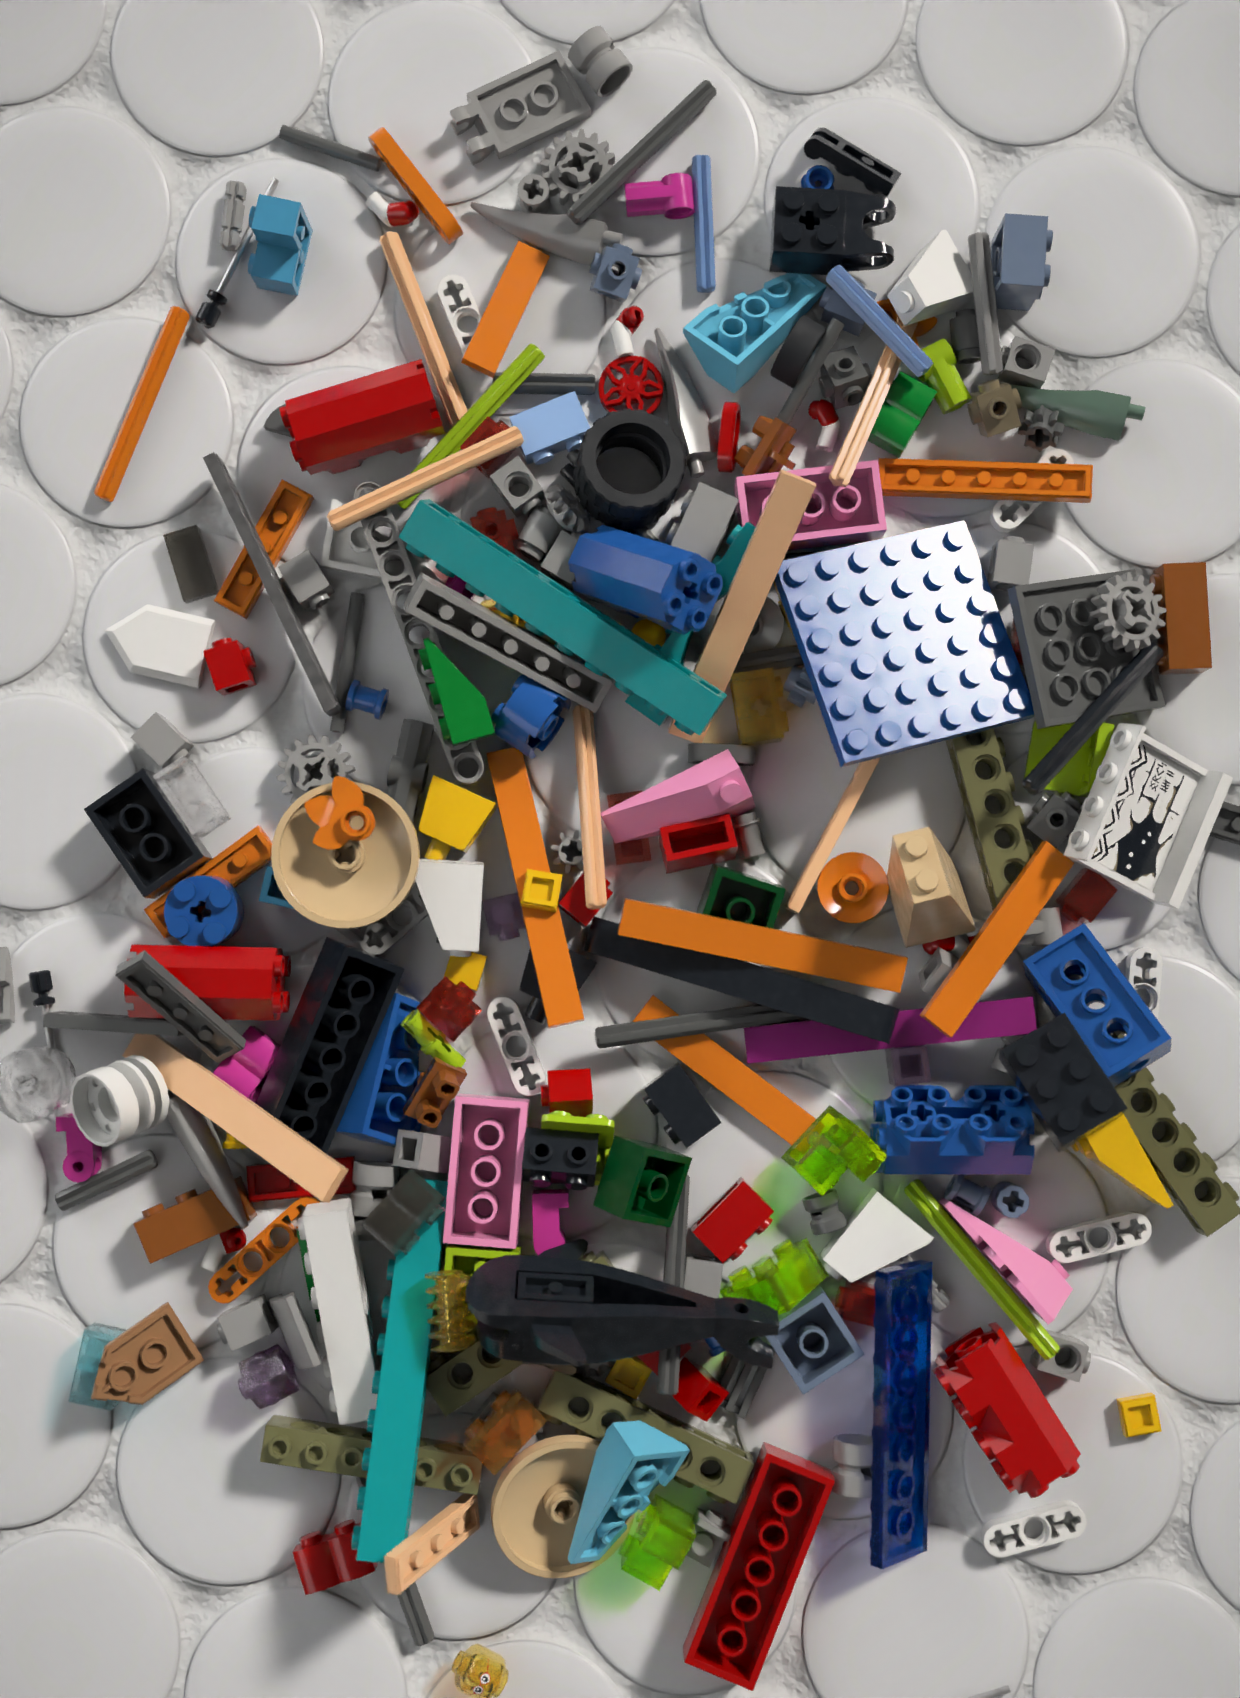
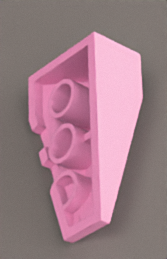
(694, 794)
(1032, 1277)

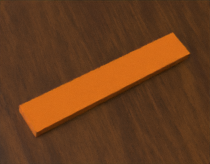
(986, 480)
(996, 939)
(732, 1077)

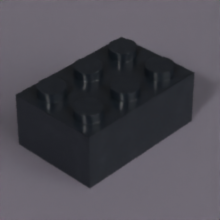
(147, 834)
(1062, 1082)

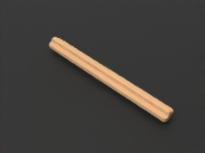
(423, 326)
(867, 413)
(425, 478)
(589, 808)

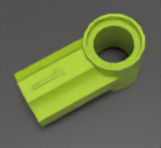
(944, 377)

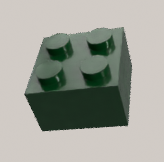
(741, 897)
(642, 1181)

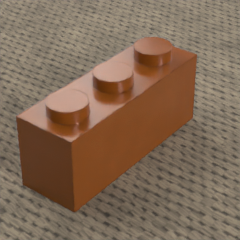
(1187, 626)
(187, 1222)

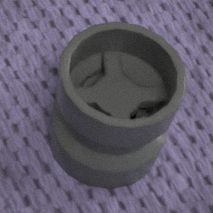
(824, 1212)

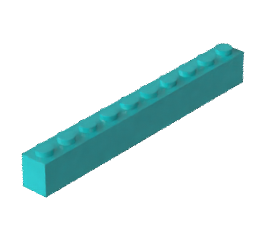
(562, 616)
(400, 1396)

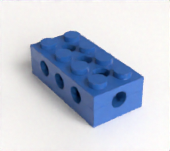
(1104, 984)

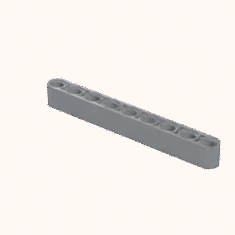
(395, 587)

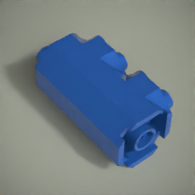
(645, 578)
(968, 1136)

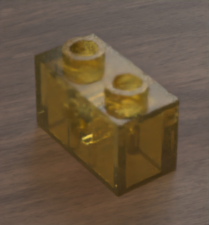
(745, 690)

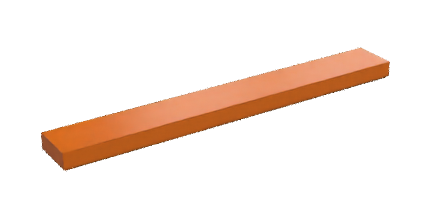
(526, 852)
(762, 945)

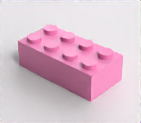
(833, 512)
(486, 1171)

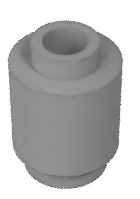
(538, 535)

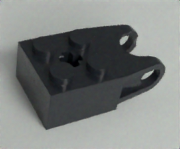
(826, 229)

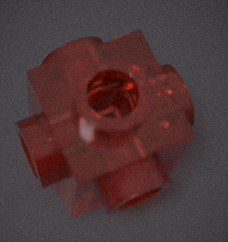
(494, 521)
(450, 1007)

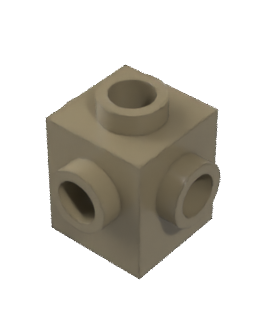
(1003, 417)

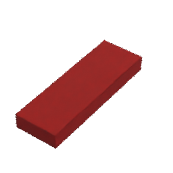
(269, 1183)

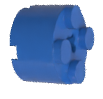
(530, 716)
(183, 916)

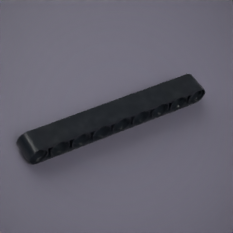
(747, 982)

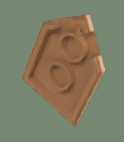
(145, 1359)

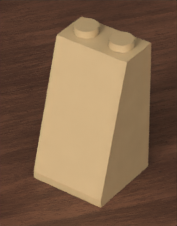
(926, 889)

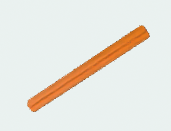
(141, 404)

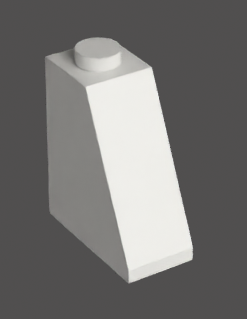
(933, 282)
(453, 902)
(872, 1239)

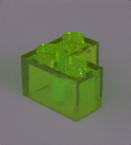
(832, 1148)
(779, 1279)
(658, 1543)

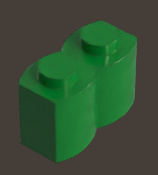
(901, 414)

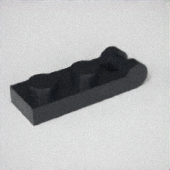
(852, 161)

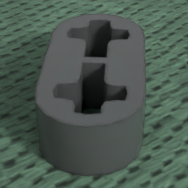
(699, 752)

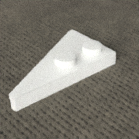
(350, 552)

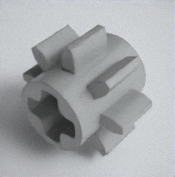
(566, 843)

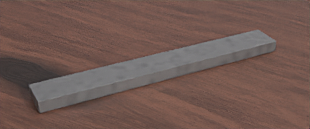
(272, 584)

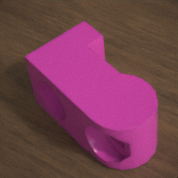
(83, 1156)
(546, 1218)

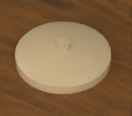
(353, 882)
(540, 1504)

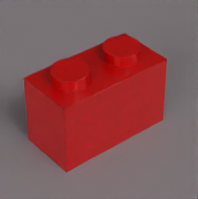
(698, 843)
(733, 1221)

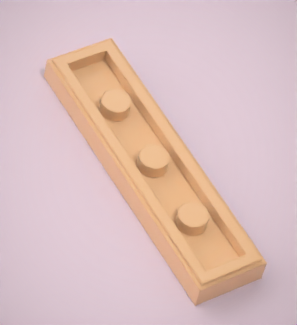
(431, 1543)

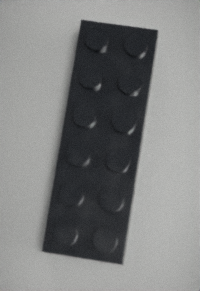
(329, 1040)

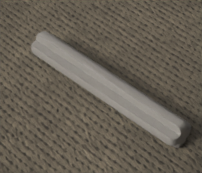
(985, 303)

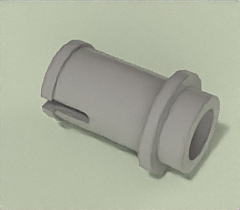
(750, 834)

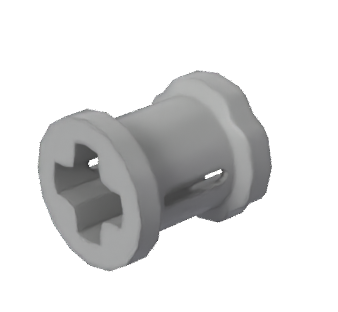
(527, 189)

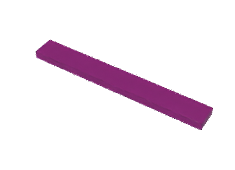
(813, 1038)

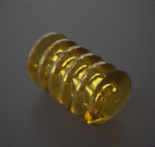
(451, 1311)

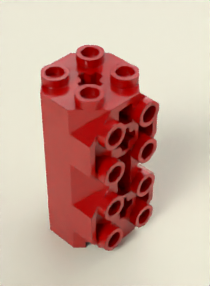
(362, 419)
(229, 980)
(1008, 1411)

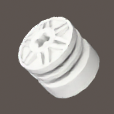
(119, 1100)

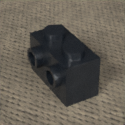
(681, 1106)
(560, 1158)

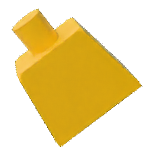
(452, 818)

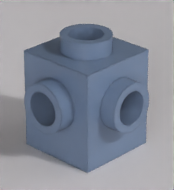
(605, 281)

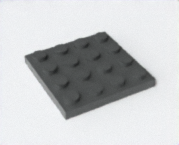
(1065, 655)

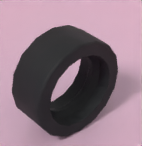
(797, 350)

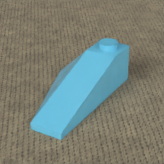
(744, 334)
(622, 1476)

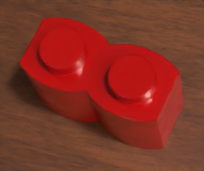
(329, 1559)

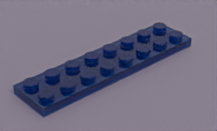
(901, 1412)

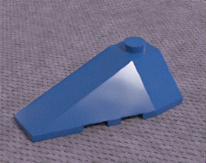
(385, 1081)

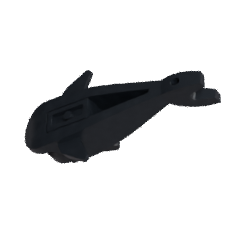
(583, 1312)

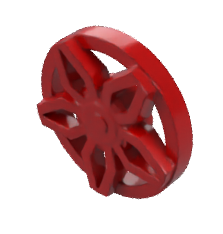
(631, 386)

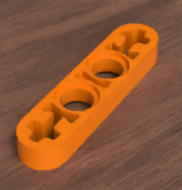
(415, 185)
(262, 1245)

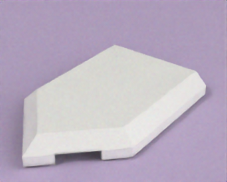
(164, 644)

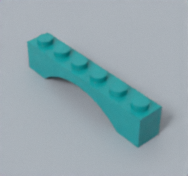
(677, 644)

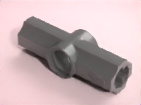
(409, 766)

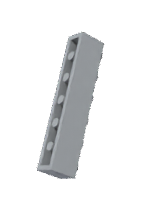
(506, 642)

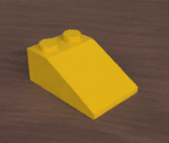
(1121, 1155)

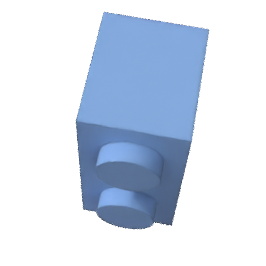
(551, 428)

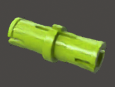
(431, 1040)

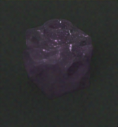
(267, 1377)

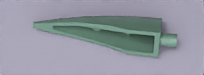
(1087, 411)

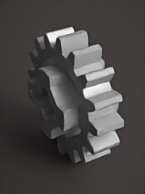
(579, 152)
(1128, 612)
(324, 761)

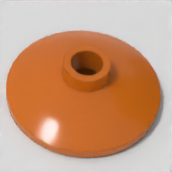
(871, 885)

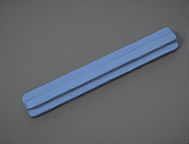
(703, 223)
(879, 320)

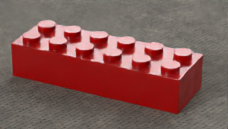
(758, 1566)

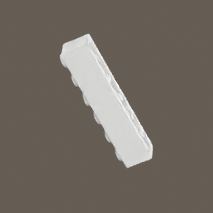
(342, 1306)

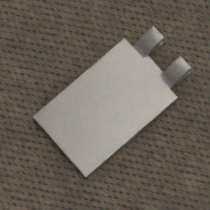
(521, 108)

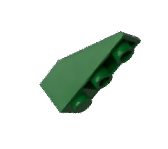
(462, 704)

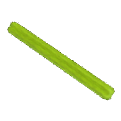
(485, 406)
(982, 1269)

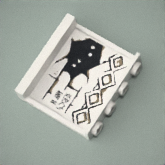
(1147, 817)

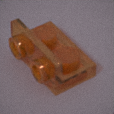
(504, 1430)

